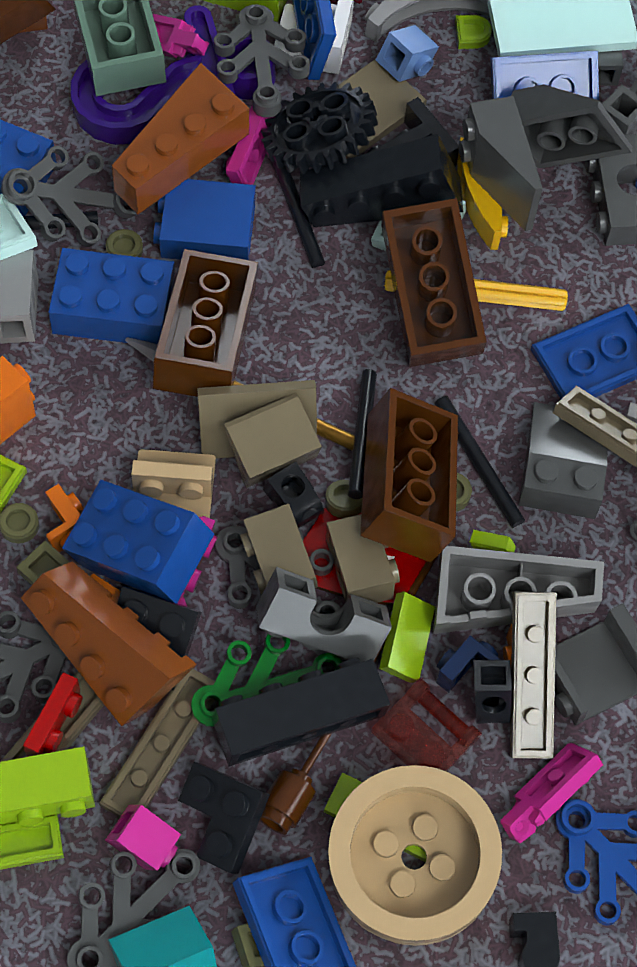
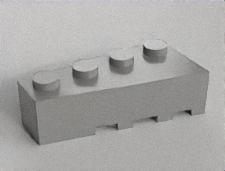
(480, 584)

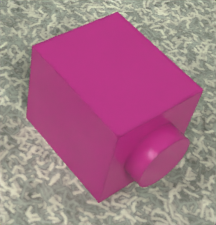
(144, 837)

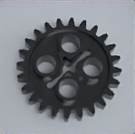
(320, 127)

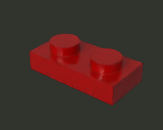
(61, 704)

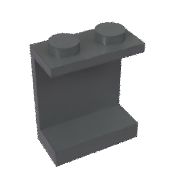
(597, 667)

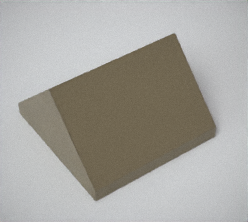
(272, 439)

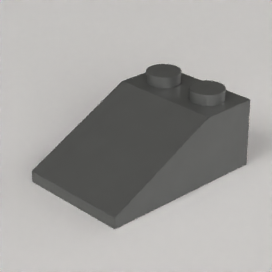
(567, 127)
(502, 158)
(562, 467)

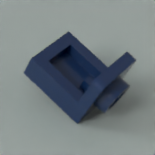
(457, 663)

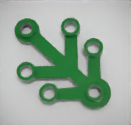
(257, 680)

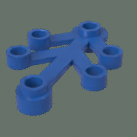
(612, 857)

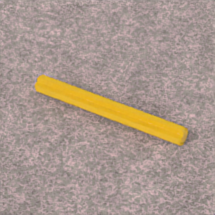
(512, 294)

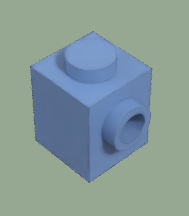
(407, 53)

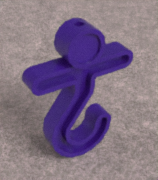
(124, 122)

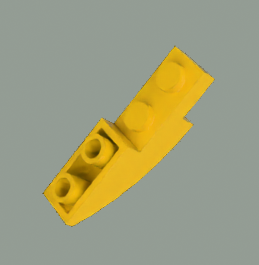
(482, 208)

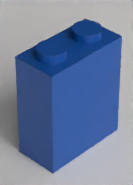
(206, 219)

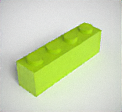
(45, 787)

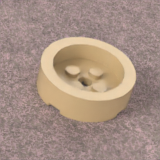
(421, 810)

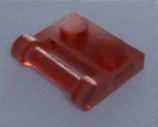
(414, 740)

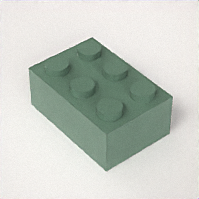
(120, 44)

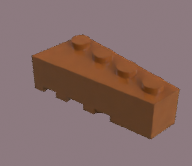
(180, 139)
(105, 643)

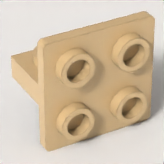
(176, 478)

